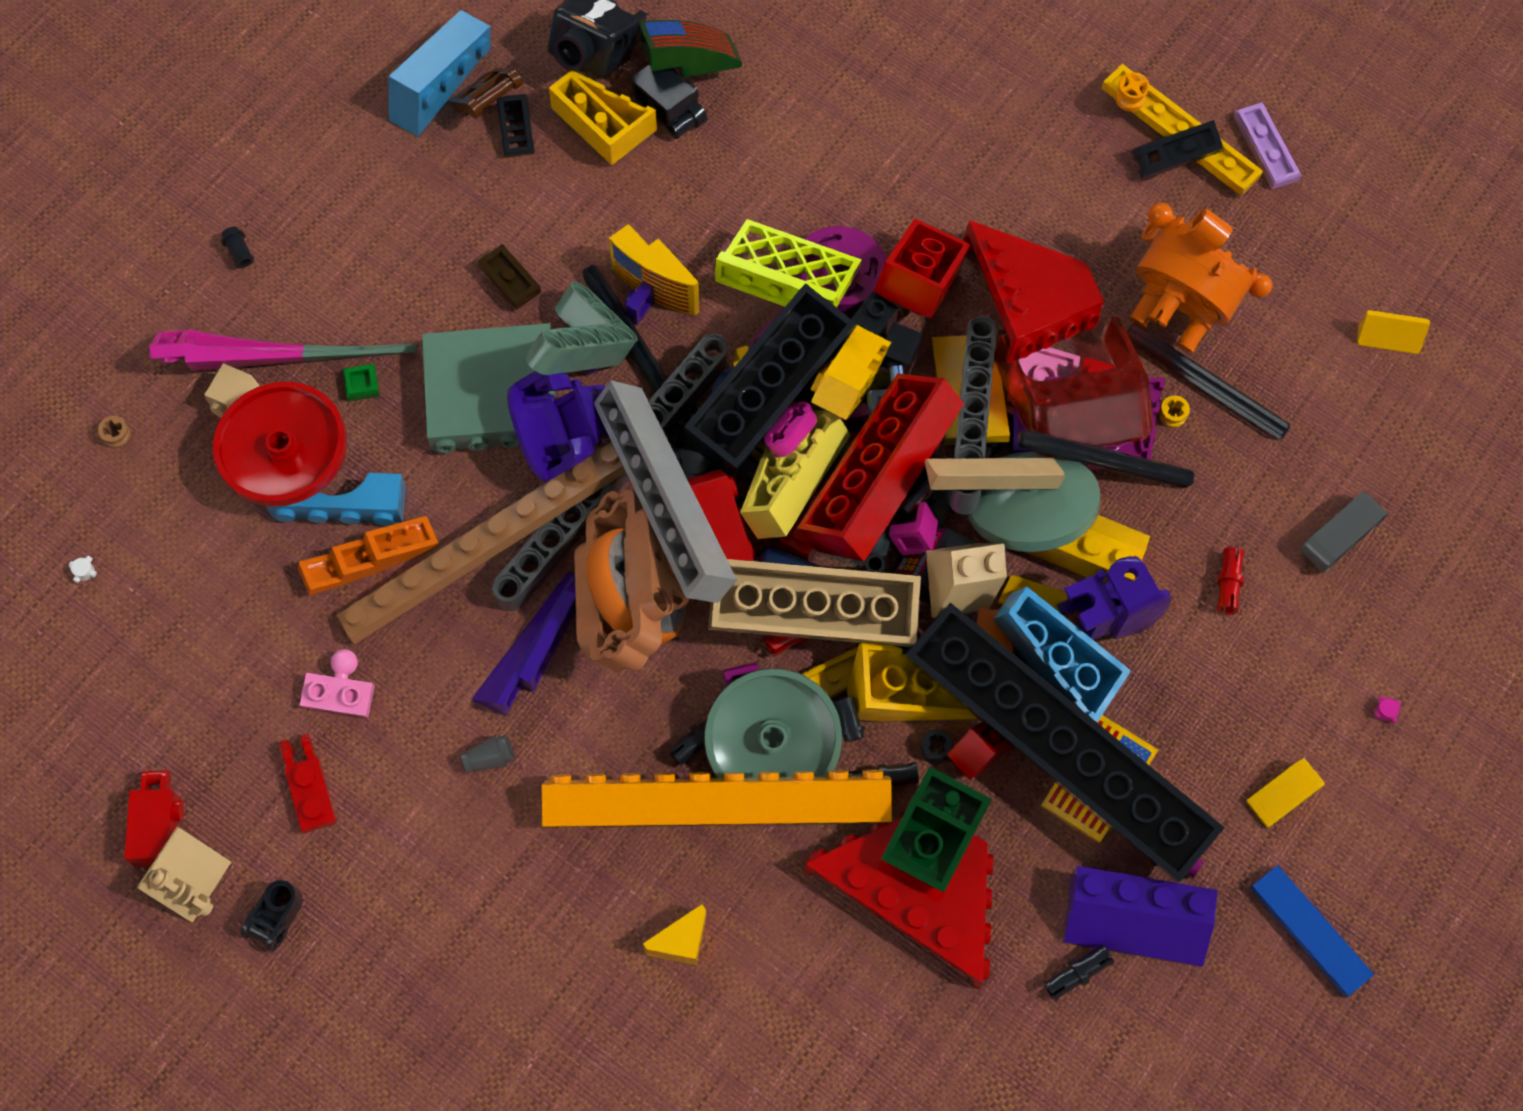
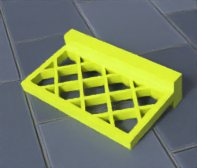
(780, 285)

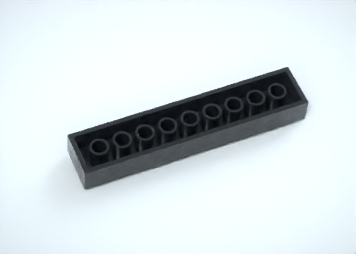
(1065, 743)

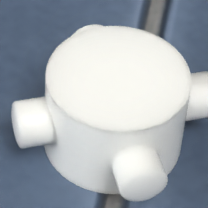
(82, 569)

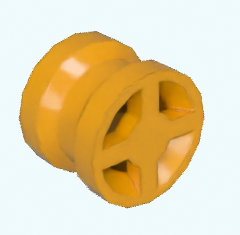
(1134, 84)

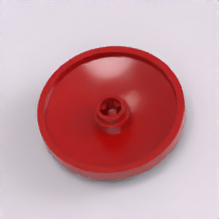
(280, 443)

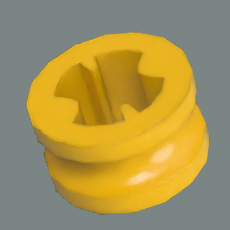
(1174, 421)

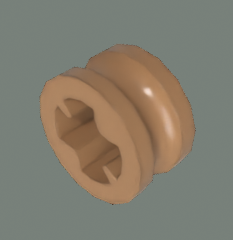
(105, 434)

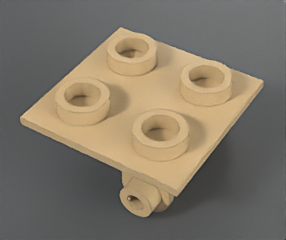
(184, 875)

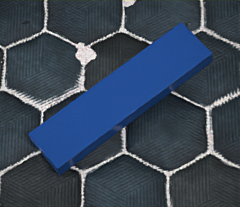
(1312, 931)

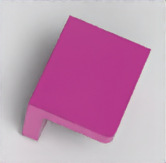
(916, 535)

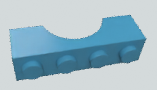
(375, 500)

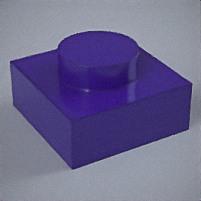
(639, 302)

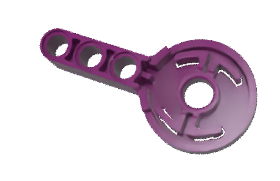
(854, 244)

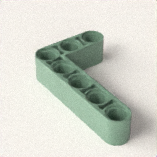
(591, 342)

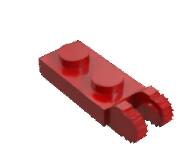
(308, 787)

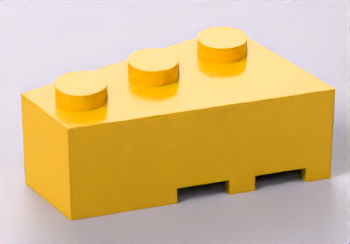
(600, 117)
(850, 373)

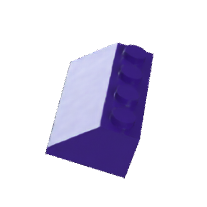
(1140, 916)

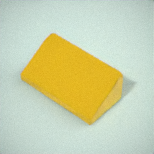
(1392, 331)

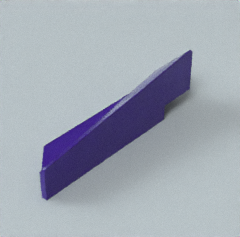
(531, 651)

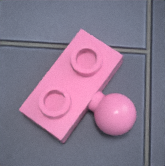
(338, 692)

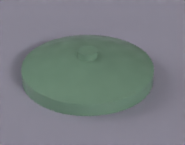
(1039, 517)
(773, 724)

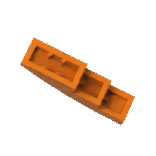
(367, 556)

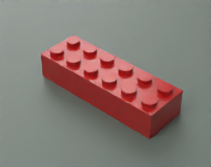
(881, 466)

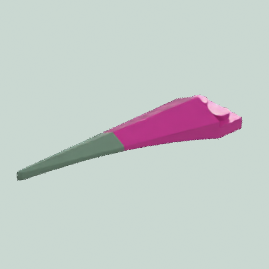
(211, 350)

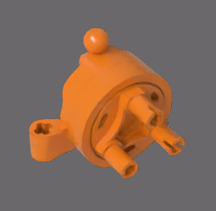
(1192, 274)

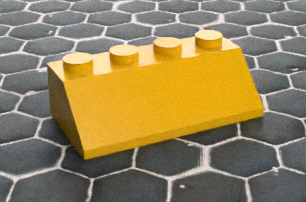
(1098, 549)

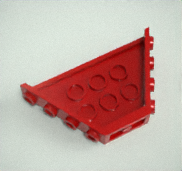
(1035, 289)
(941, 922)

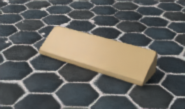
(994, 473)

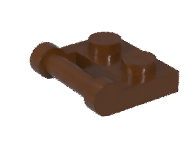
(486, 91)

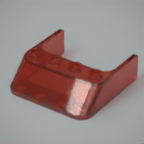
(1088, 407)

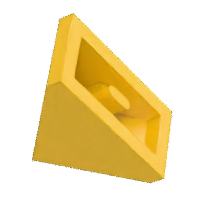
(680, 940)

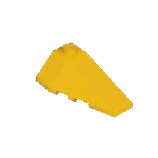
(896, 690)

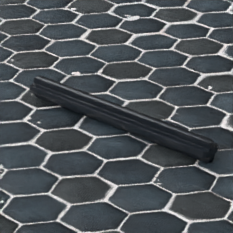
(640, 351)
(1208, 381)
(1105, 458)

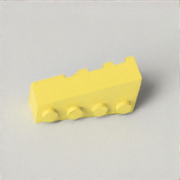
(787, 483)

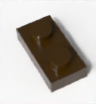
(509, 276)

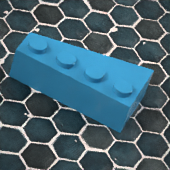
(436, 71)
(1061, 652)

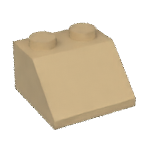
(965, 576)

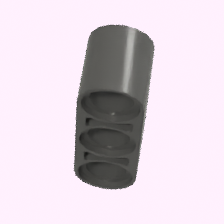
(1343, 531)

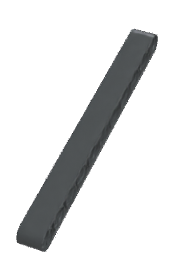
(569, 533)

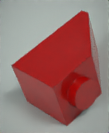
(977, 751)

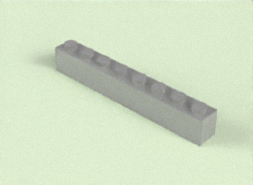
(665, 493)

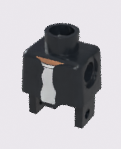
(593, 35)

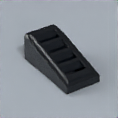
(510, 103)

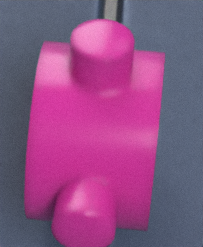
(1387, 709)

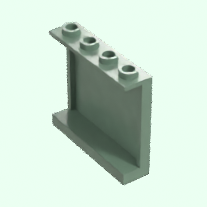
(469, 385)

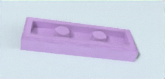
(1267, 145)

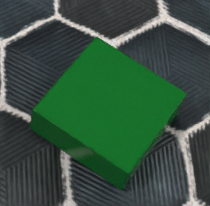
(361, 382)

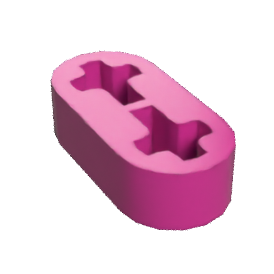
(790, 429)

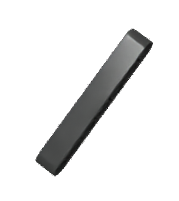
(975, 394)

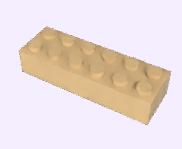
(819, 604)

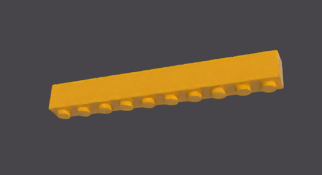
(716, 800)

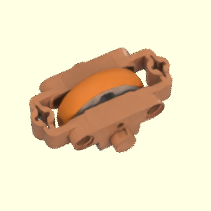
(624, 586)

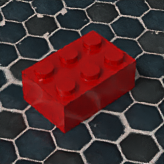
(921, 268)

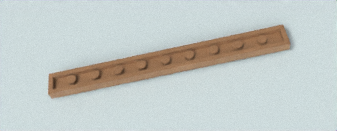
(481, 544)

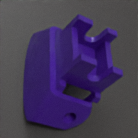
(552, 431)
(1138, 601)

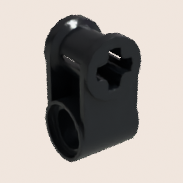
(272, 917)

